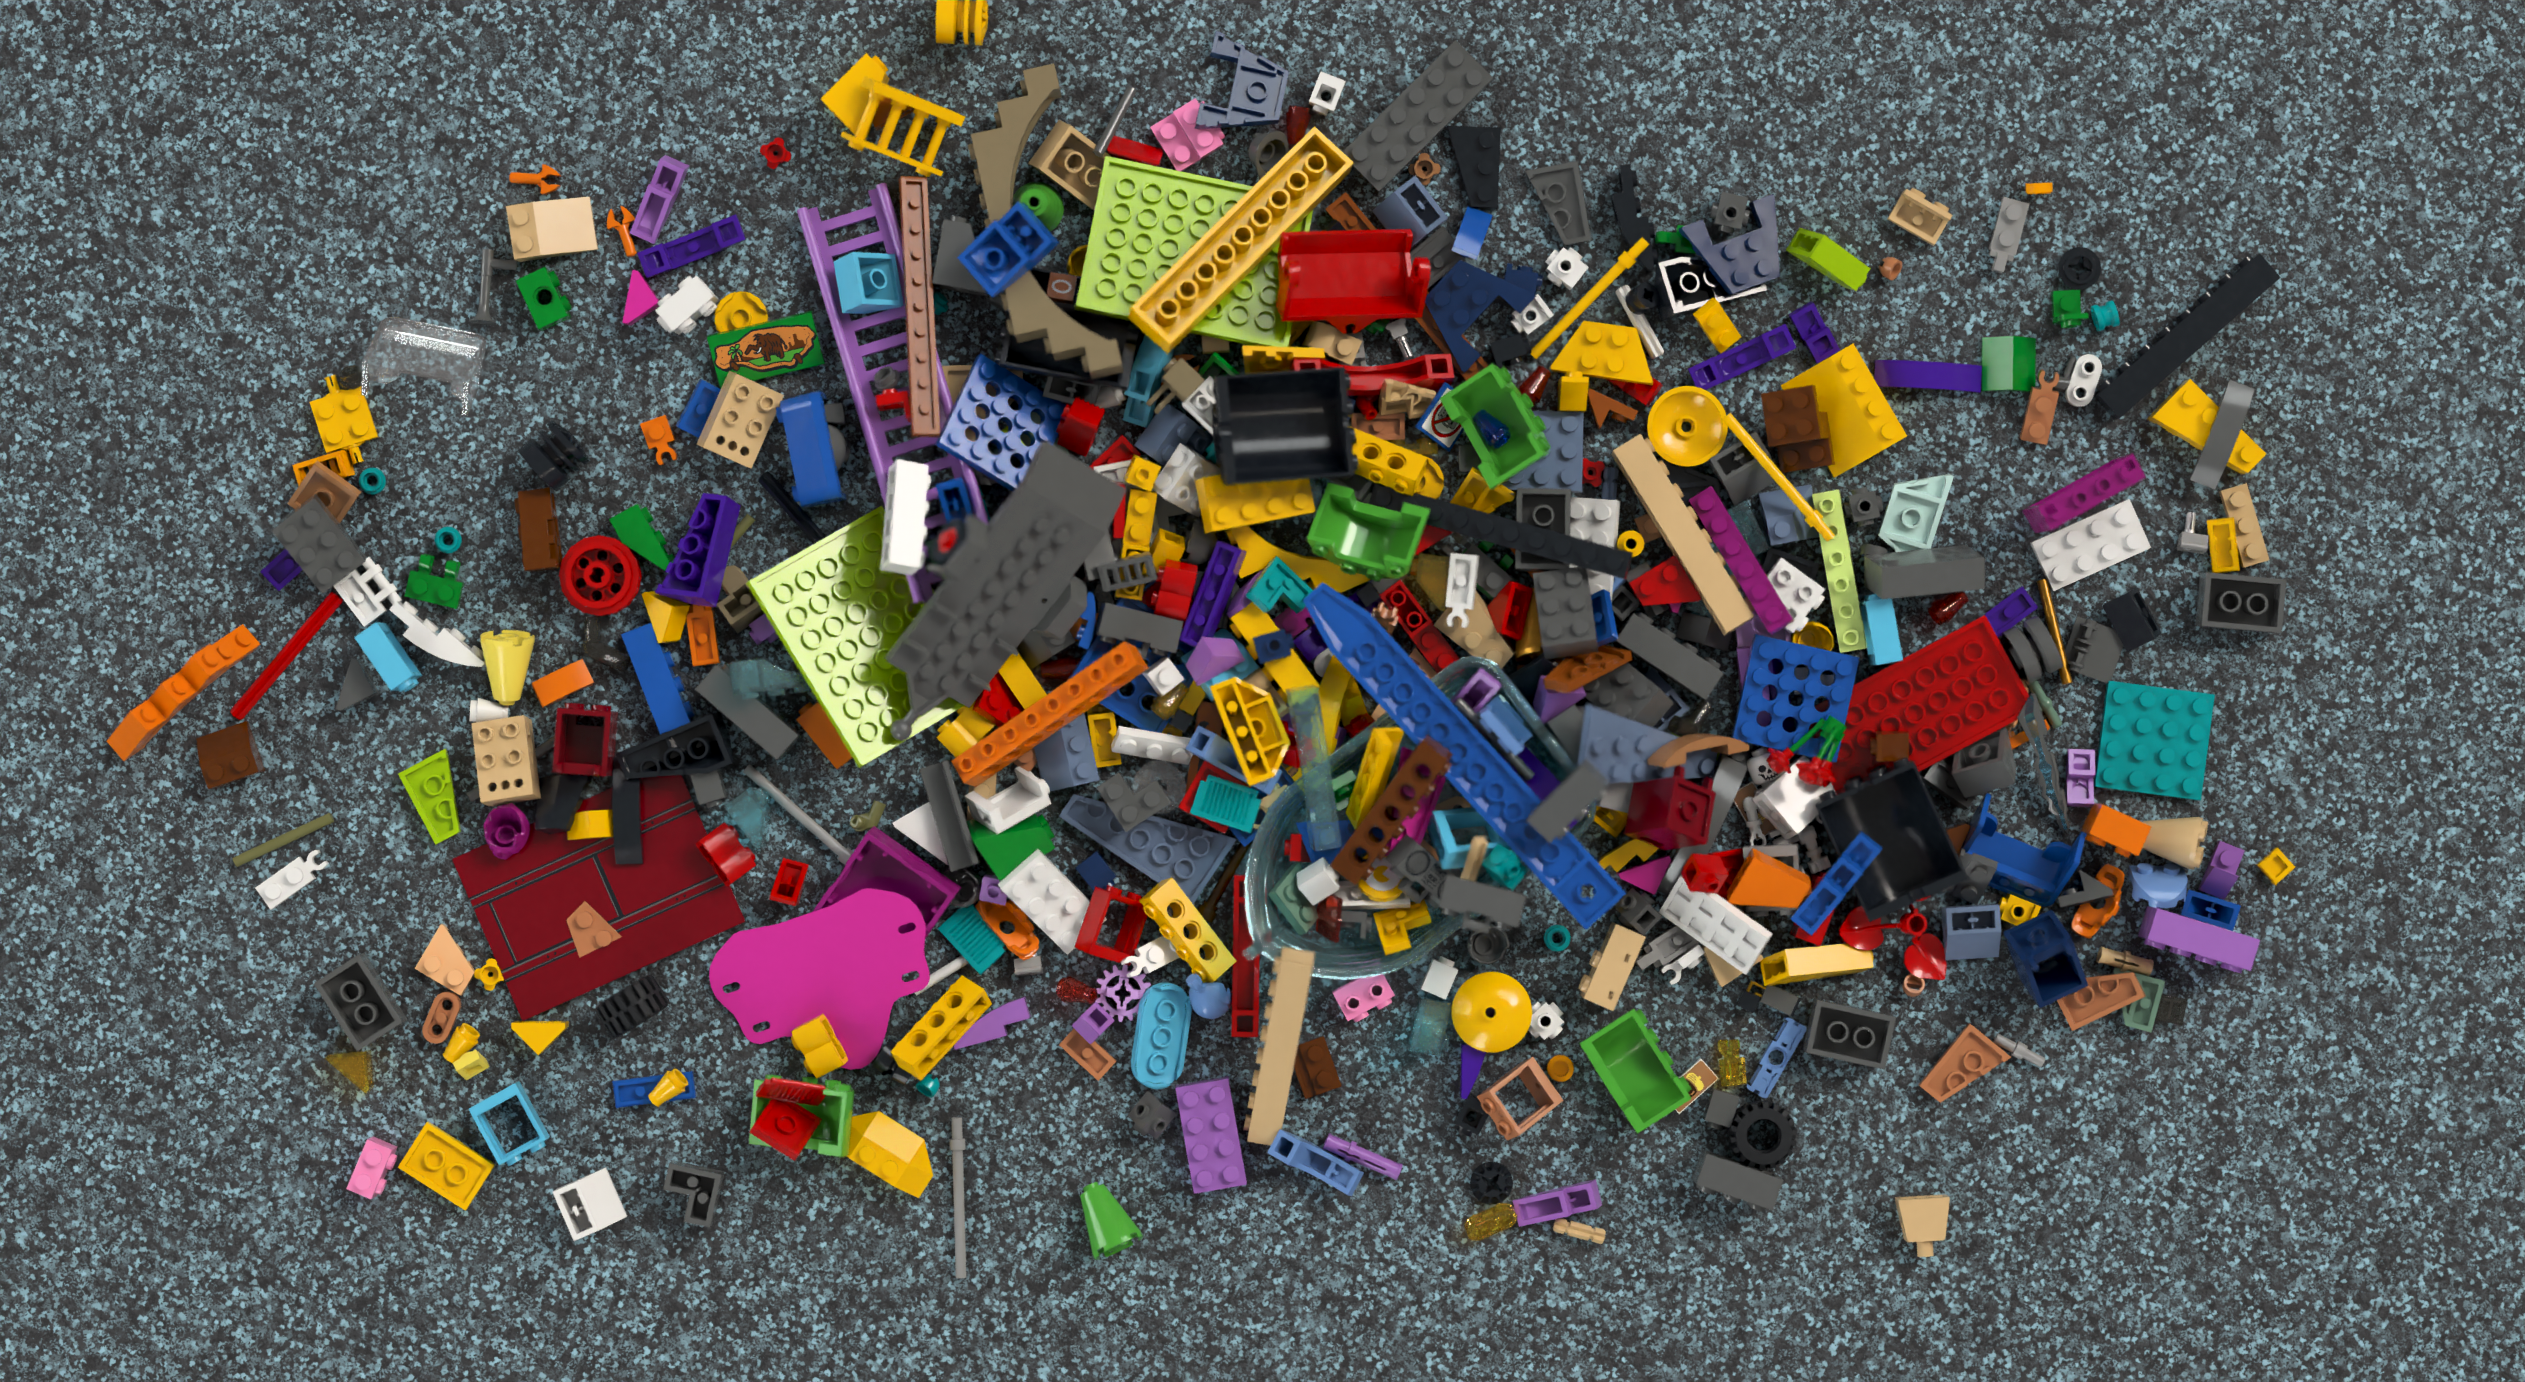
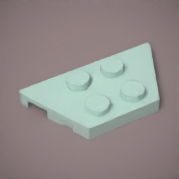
(1914, 512)

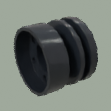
(554, 455)

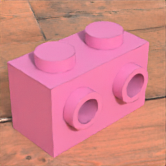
(1362, 995)
(372, 1167)

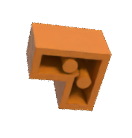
(2115, 828)

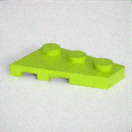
(433, 795)

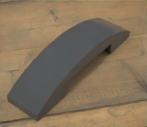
(2222, 434)

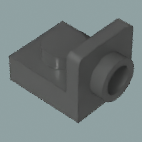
(1350, 917)

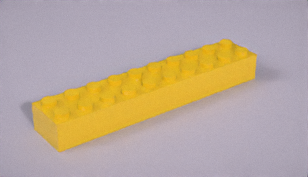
(1240, 240)

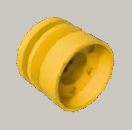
(963, 17)

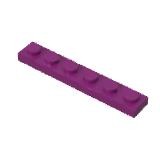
(1741, 560)

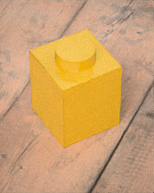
(1166, 546)

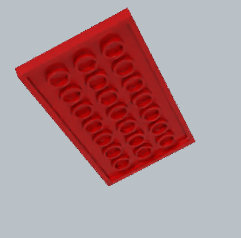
(1938, 694)

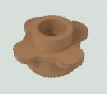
(1424, 161)

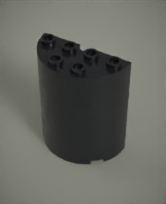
(1033, 357)
(1283, 426)
(1902, 819)

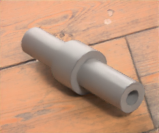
(2019, 1050)

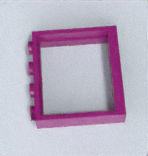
(2084, 493)

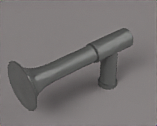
(488, 263)

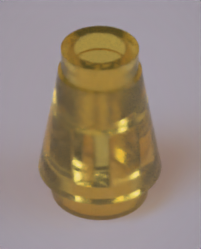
(1167, 705)

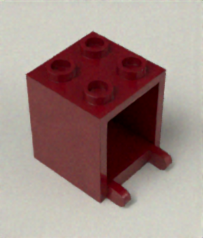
(584, 747)
(1671, 811)

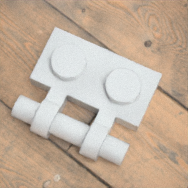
(360, 596)

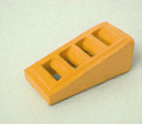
(339, 462)

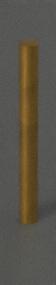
(2053, 628)

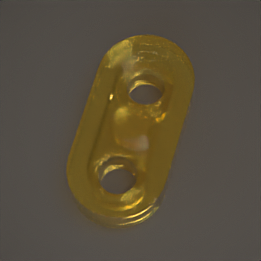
(1423, 446)
(1490, 1221)

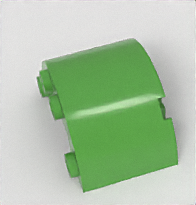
(1497, 394)
(1366, 536)
(1636, 1070)
(835, 1110)

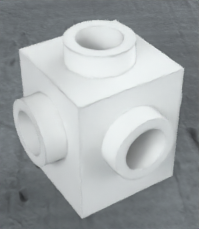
(1572, 259)
(1553, 1012)

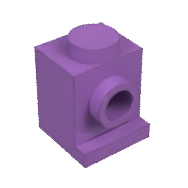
(762, 630)

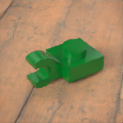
(1681, 244)

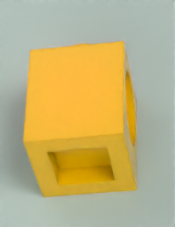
(1142, 473)

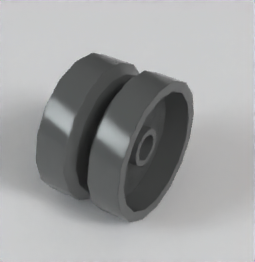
(2032, 650)

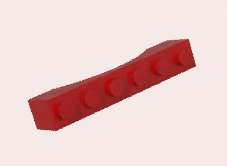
(1425, 371)
(1245, 972)

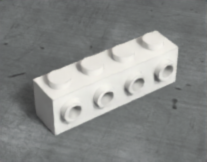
(905, 517)

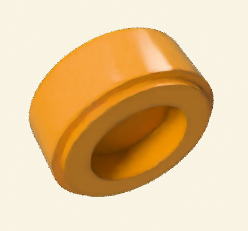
(2039, 188)
(1560, 1068)

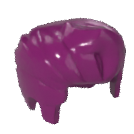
(506, 830)

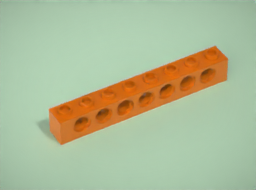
(1049, 714)

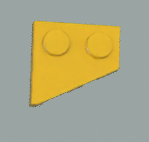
(1477, 495)

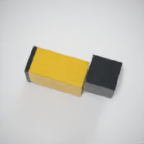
(1190, 704)

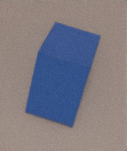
(954, 499)
(2210, 910)

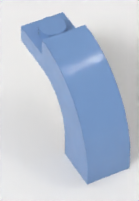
(1221, 754)
(1315, 1161)

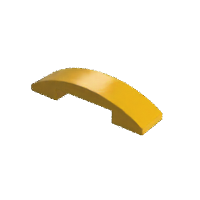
(1332, 699)

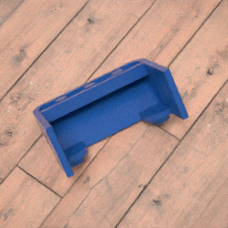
(810, 450)
(2022, 868)

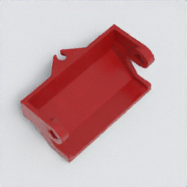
(1350, 277)

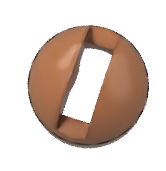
(1890, 268)
(1913, 982)

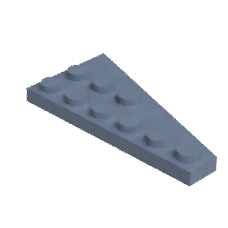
(1623, 746)
(1154, 846)

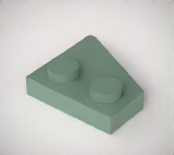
(1292, 902)
(2143, 1012)

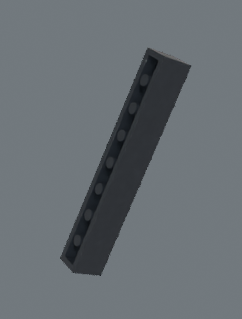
(2186, 336)

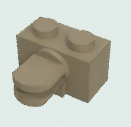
(1180, 380)
(740, 605)

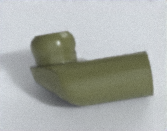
(868, 820)

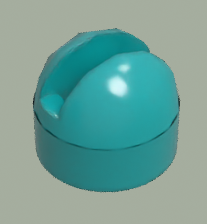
(928, 1086)

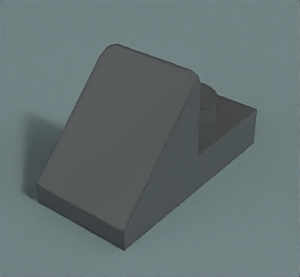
(1166, 509)
(2092, 892)

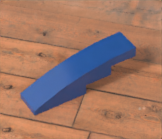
(1836, 883)

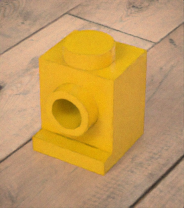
(2008, 905)

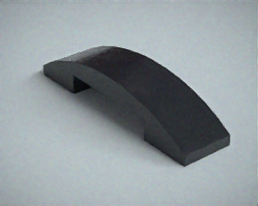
(626, 817)

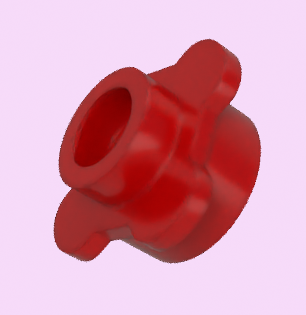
(776, 145)
(1597, 468)

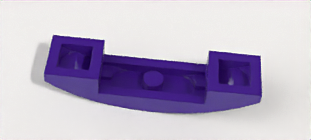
(692, 247)
(1742, 358)
(1928, 375)

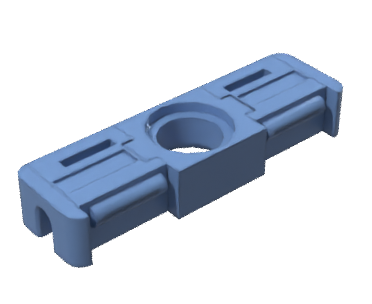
(1768, 1074)

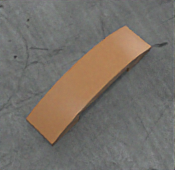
(1675, 751)

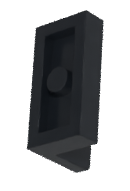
(2132, 619)

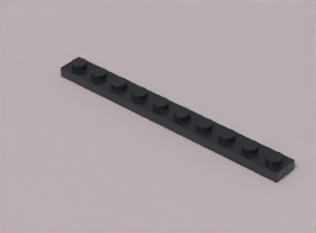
(1510, 533)

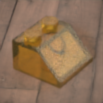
(1432, 577)

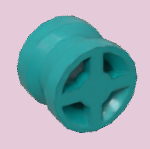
(2105, 315)

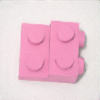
(1182, 141)

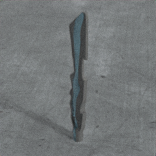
(2045, 763)

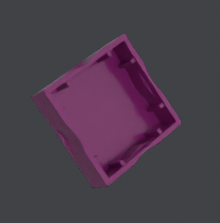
(890, 867)

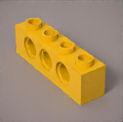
(1388, 463)
(1201, 935)
(941, 1027)

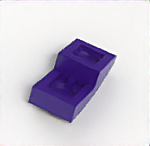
(1814, 332)

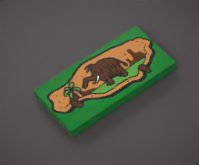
(767, 348)

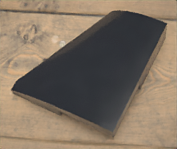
(559, 802)

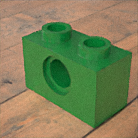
(531, 289)

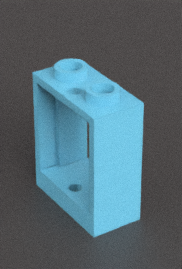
(1880, 630)
(389, 657)
(1443, 841)
(513, 1156)

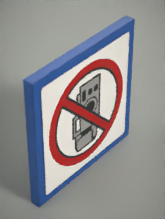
(1437, 422)

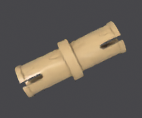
(2110, 957)

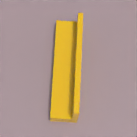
(1373, 772)

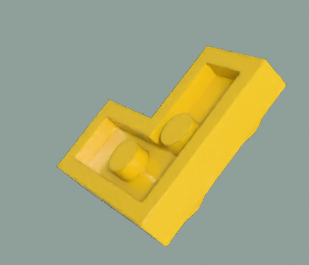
(1395, 921)

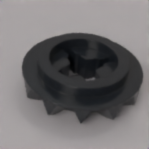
(2089, 261)
(1490, 1170)

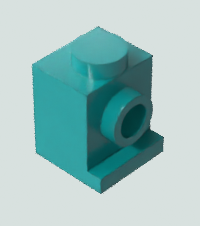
(1504, 867)

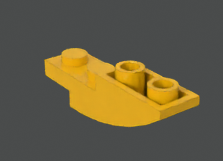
(1136, 536)

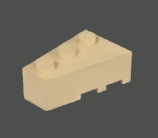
(1480, 636)

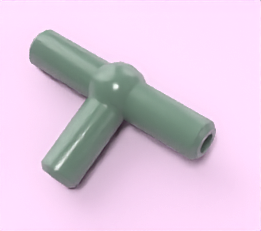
(2045, 704)

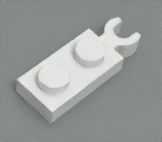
(1461, 586)
(289, 880)
(1152, 956)

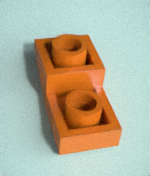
(562, 683)

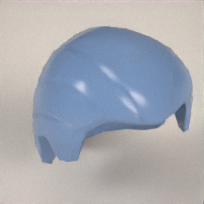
(1208, 999)

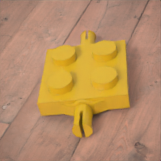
(343, 420)

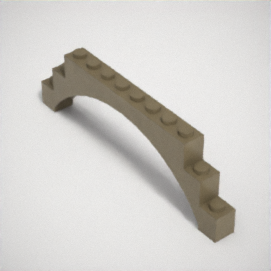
(998, 159)

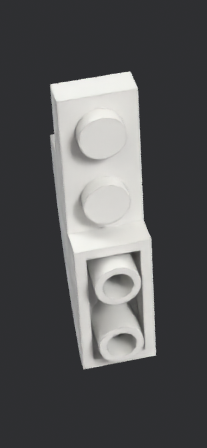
(445, 645)

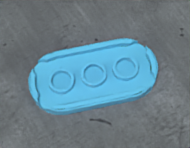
(1161, 1035)

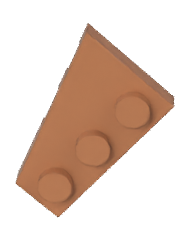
(2100, 998)
(1963, 1062)

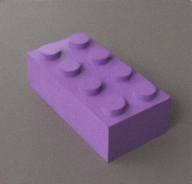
(2196, 937)
(1211, 1134)

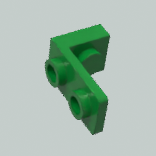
(2067, 308)

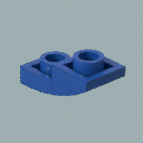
(1472, 233)
(1086, 632)

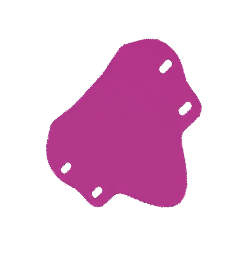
(828, 963)

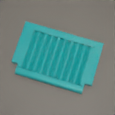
(1227, 803)
(973, 938)

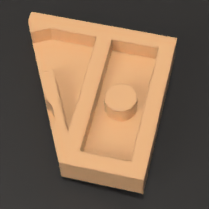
(445, 962)

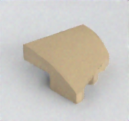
(1403, 397)

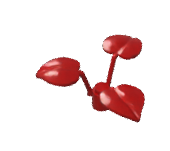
(1921, 959)

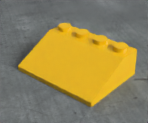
(1855, 406)

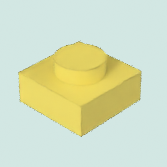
(471, 1064)

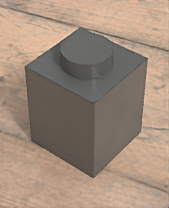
(709, 788)
(1720, 1108)

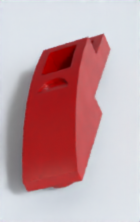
(1419, 626)

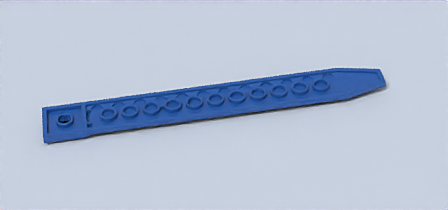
(1476, 767)

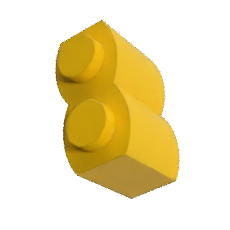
(964, 730)
(819, 1045)

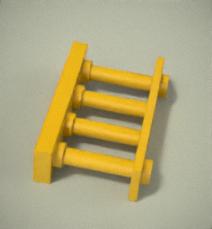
(922, 110)

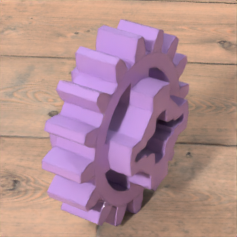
(1109, 991)

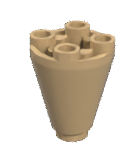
(2177, 840)

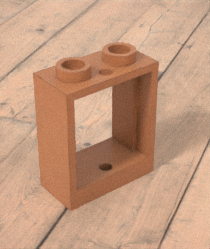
(1538, 1086)

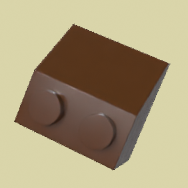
(228, 755)

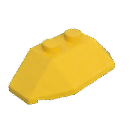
(1252, 728)
(890, 1152)

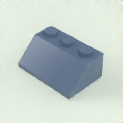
(1067, 756)

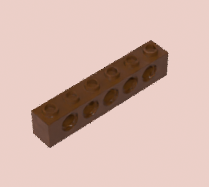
(1348, 861)

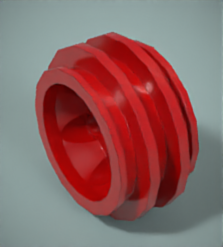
(628, 579)

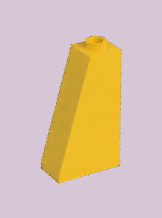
(1814, 963)

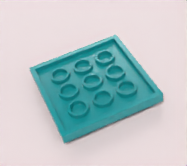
(2154, 740)

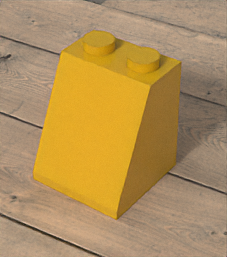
(848, 98)

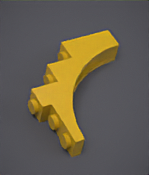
(1318, 569)

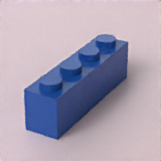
(658, 679)

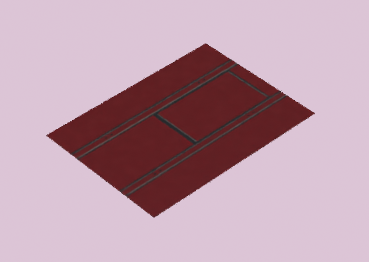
(652, 905)

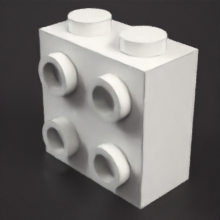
(688, 304)
(1178, 478)
(1796, 591)

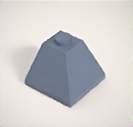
(1783, 519)

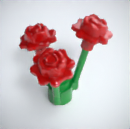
(1816, 771)

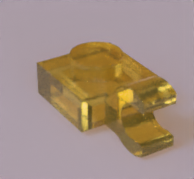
(1732, 1066)

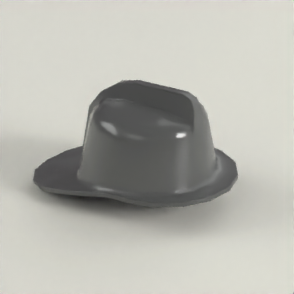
(1267, 150)

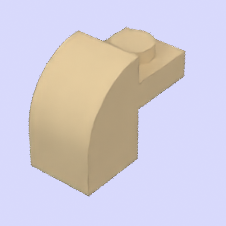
(1335, 343)

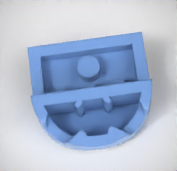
(1506, 724)
(2158, 884)

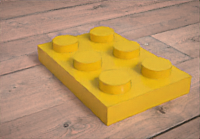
(446, 1165)

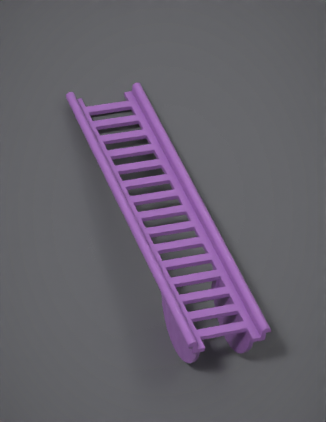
(854, 366)

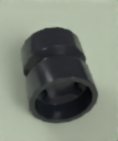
(886, 1064)

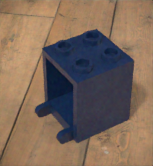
(2036, 942)

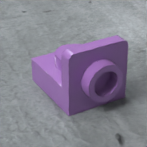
(991, 891)

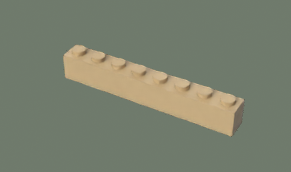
(1682, 534)
(1280, 1045)

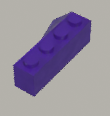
(702, 553)

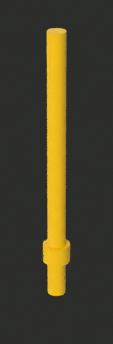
(1626, 260)
(1812, 516)

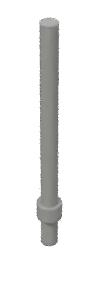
(843, 853)
(957, 1145)

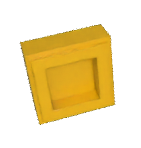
(2275, 866)

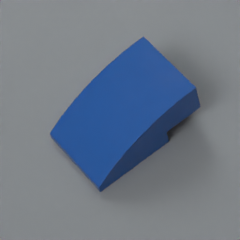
(1008, 249)

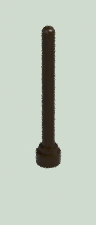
(1208, 908)

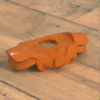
(2089, 920)
(1022, 940)

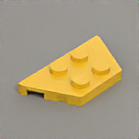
(1605, 353)

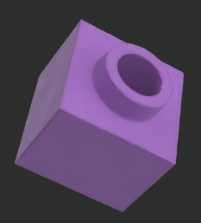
(1093, 1023)

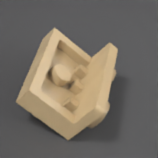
(1920, 216)

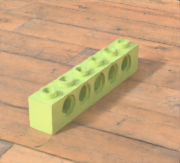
(1840, 573)

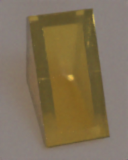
(354, 1066)

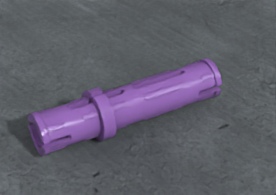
(1364, 1157)

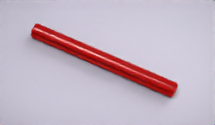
(286, 656)

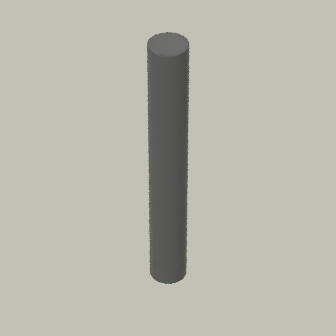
(1115, 121)

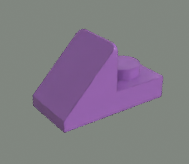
(2221, 870)

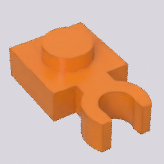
(659, 434)

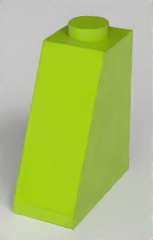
(1828, 258)

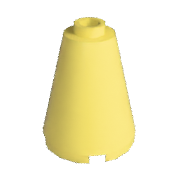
(507, 662)

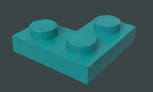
(1275, 582)

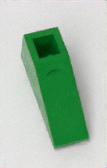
(637, 533)

